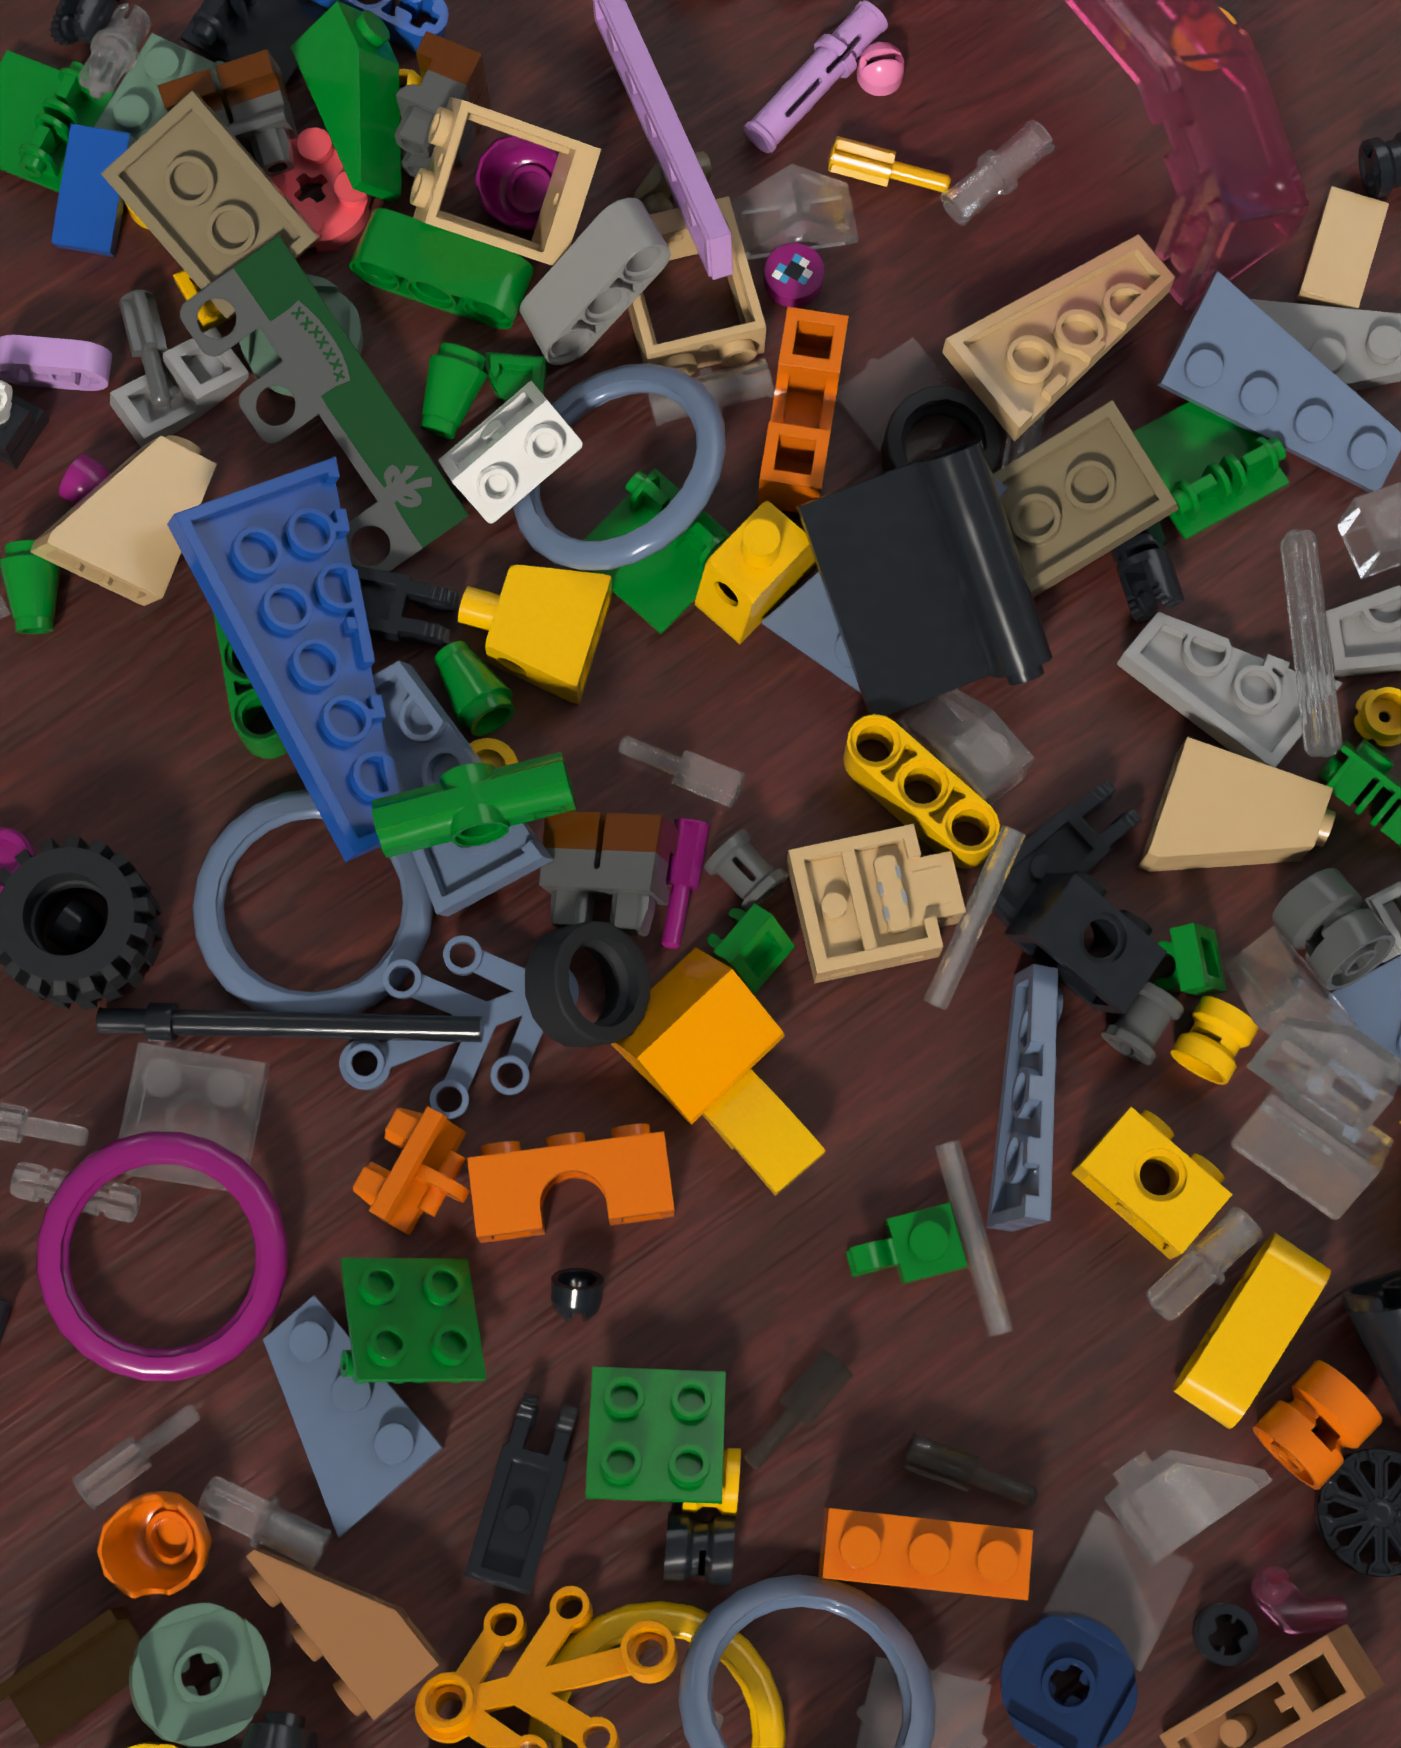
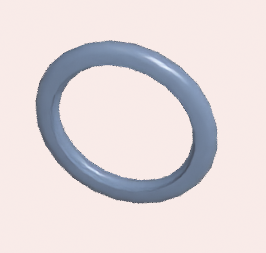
(684, 507)
(247, 984)
(811, 1592)

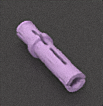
(833, 59)

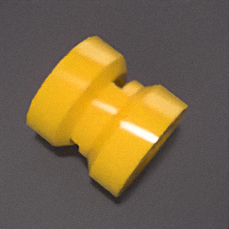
(1214, 1040)

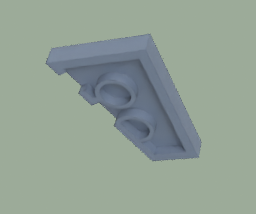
(355, 1435)

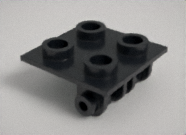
(248, 26)

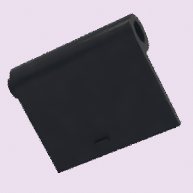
(926, 580)

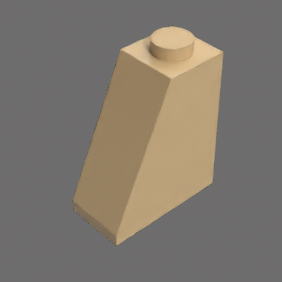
(121, 527)
(1233, 813)

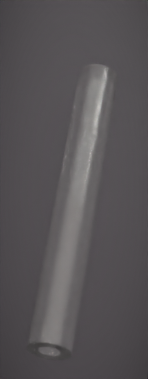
(975, 918)
(974, 1238)

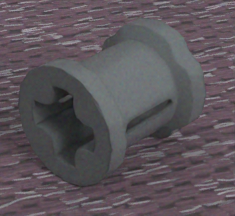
(737, 850)
(1143, 1024)

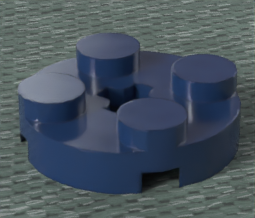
(1106, 1669)

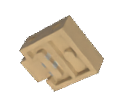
(872, 901)

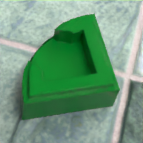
(513, 371)

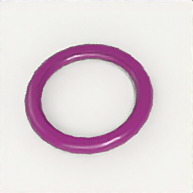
(187, 1360)

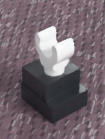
(19, 426)

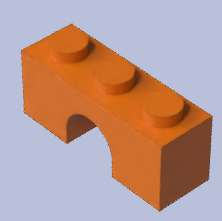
(802, 408)
(513, 1182)
(925, 1553)

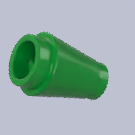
(451, 388)
(30, 587)
(473, 689)

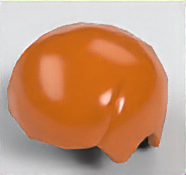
(154, 1544)

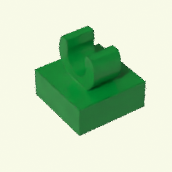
(752, 946)
(1196, 959)

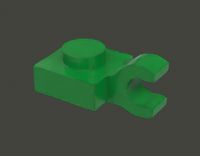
(917, 1243)

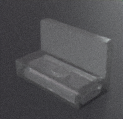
(1310, 1154)

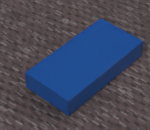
(87, 204)

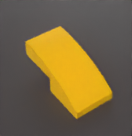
(764, 1132)

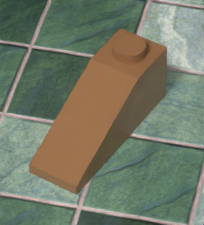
(1284, 1699)

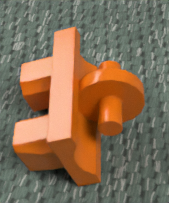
(421, 1173)

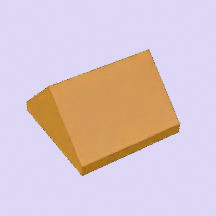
(699, 1034)

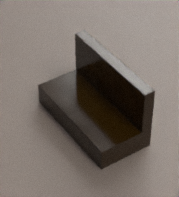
(75, 1675)

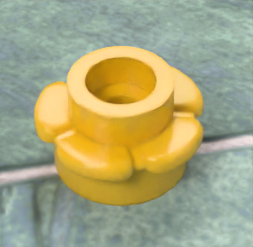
(1368, 722)

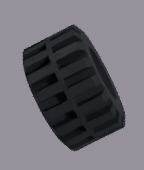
(108, 963)

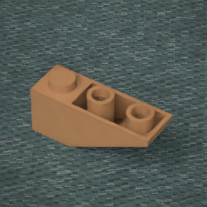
(360, 1635)

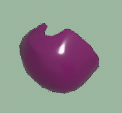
(514, 181)

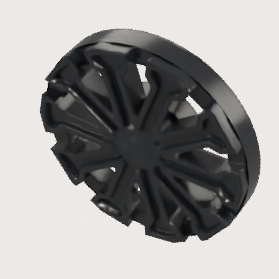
(1371, 1511)

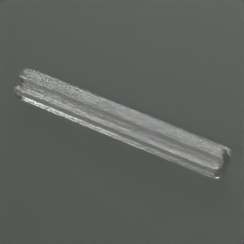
(1310, 644)

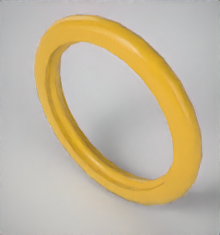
(682, 1621)

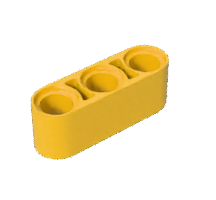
(913, 762)
(1252, 1331)

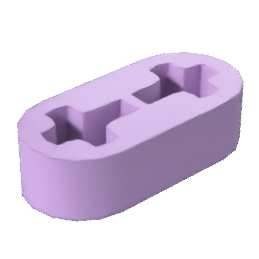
(54, 363)

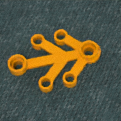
(534, 1681)

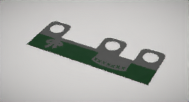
(336, 383)

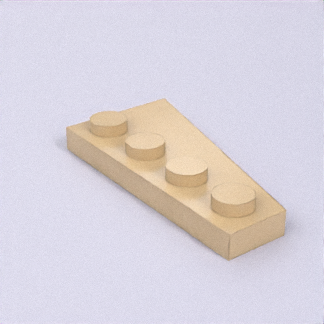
(1051, 337)

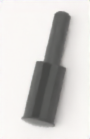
(146, 340)

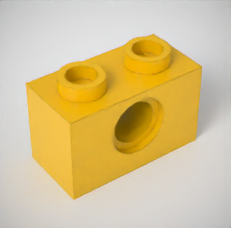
(1114, 1176)

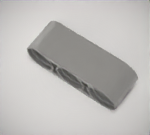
(595, 281)

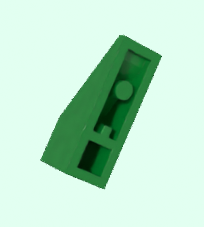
(355, 91)

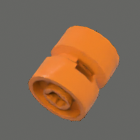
(1321, 1401)

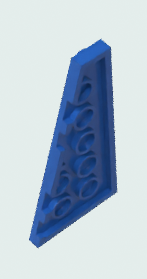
(298, 623)

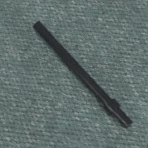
(167, 1021)

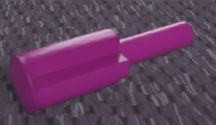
(683, 876)

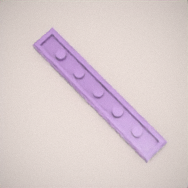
(666, 136)

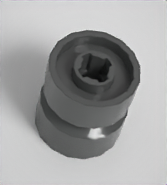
(1338, 936)

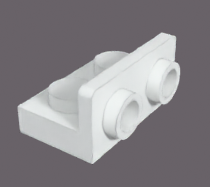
(510, 453)

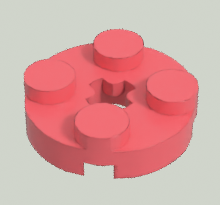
(343, 209)

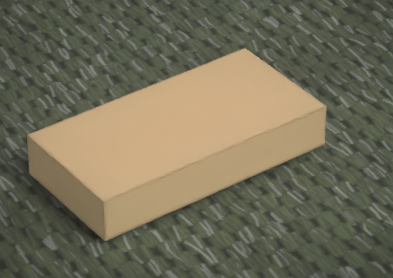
(1342, 250)

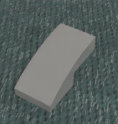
(194, 385)

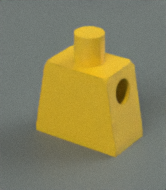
(760, 567)
(542, 625)

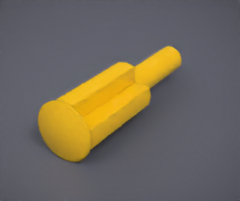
(879, 165)

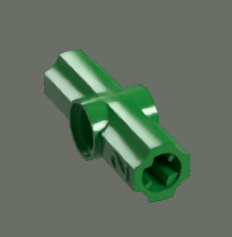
(473, 804)

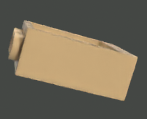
(563, 197)
(727, 346)

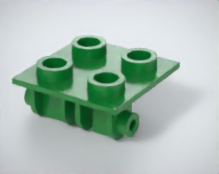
(37, 117)
(1210, 465)
(668, 580)
(1353, 775)
(410, 1321)
(656, 1435)

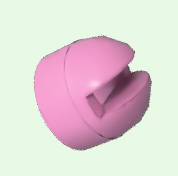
(885, 73)

